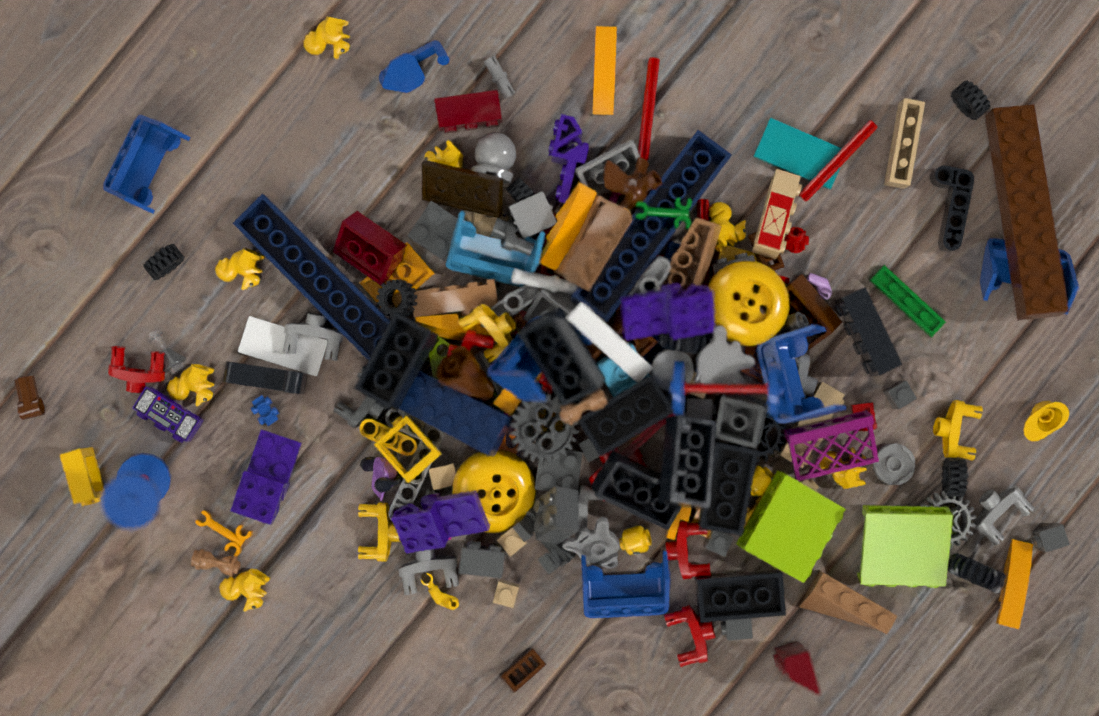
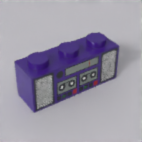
(167, 414)

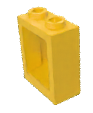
(384, 436)
(83, 476)

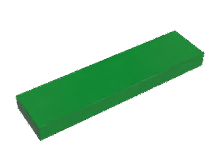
(907, 301)

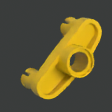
(497, 326)
(950, 428)
(386, 532)

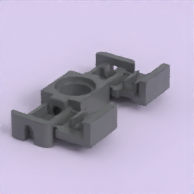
(558, 555)

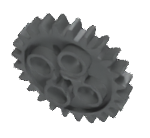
(528, 416)

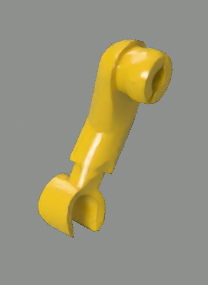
(440, 598)

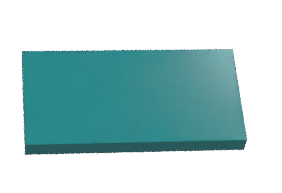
(795, 151)

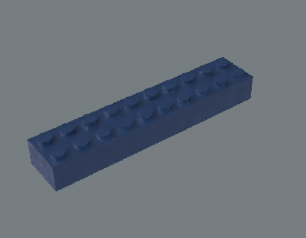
(645, 238)
(313, 274)

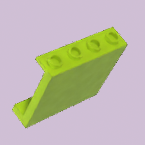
(790, 526)
(905, 546)

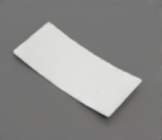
(267, 341)

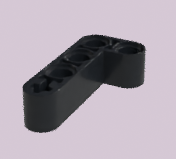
(951, 209)
(265, 377)

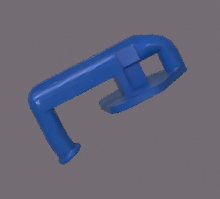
(404, 72)

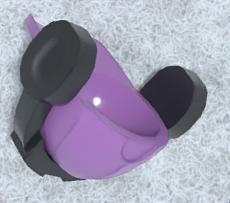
(384, 474)

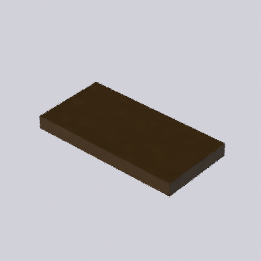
(462, 188)

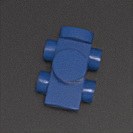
(267, 413)

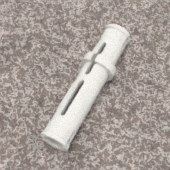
(541, 281)

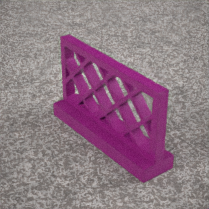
(833, 428)

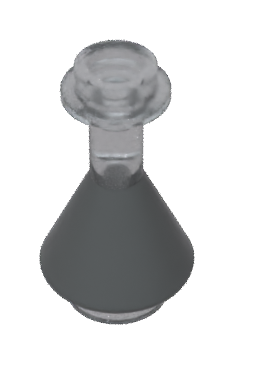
(172, 360)

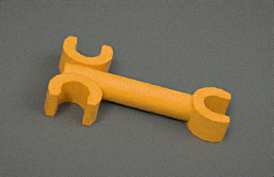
(237, 539)

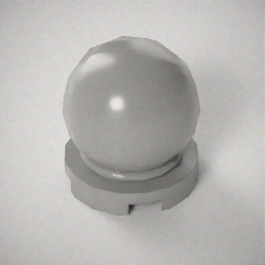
(495, 155)

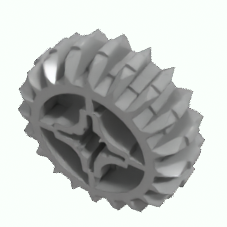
(959, 532)

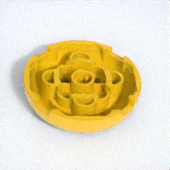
(771, 293)
(515, 474)

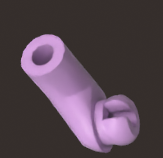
(822, 285)

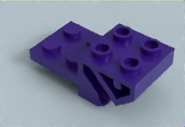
(564, 152)
(669, 311)
(266, 478)
(439, 520)

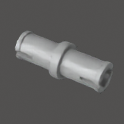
(499, 77)

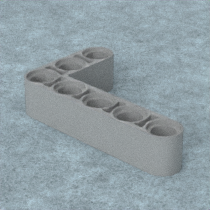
(415, 484)

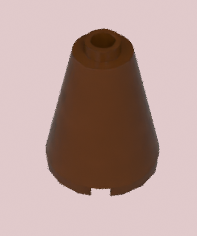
(465, 375)

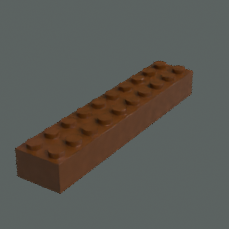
(1026, 212)

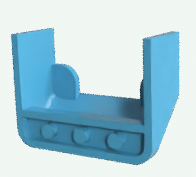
(485, 258)

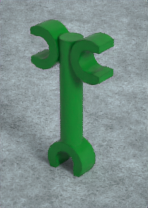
(681, 212)

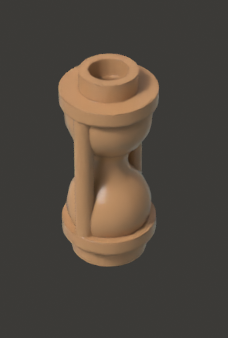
(572, 412)
(205, 560)

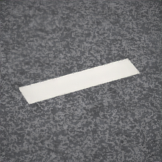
(609, 342)

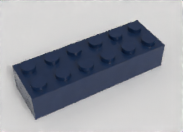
(456, 414)

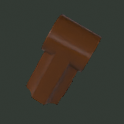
(29, 403)

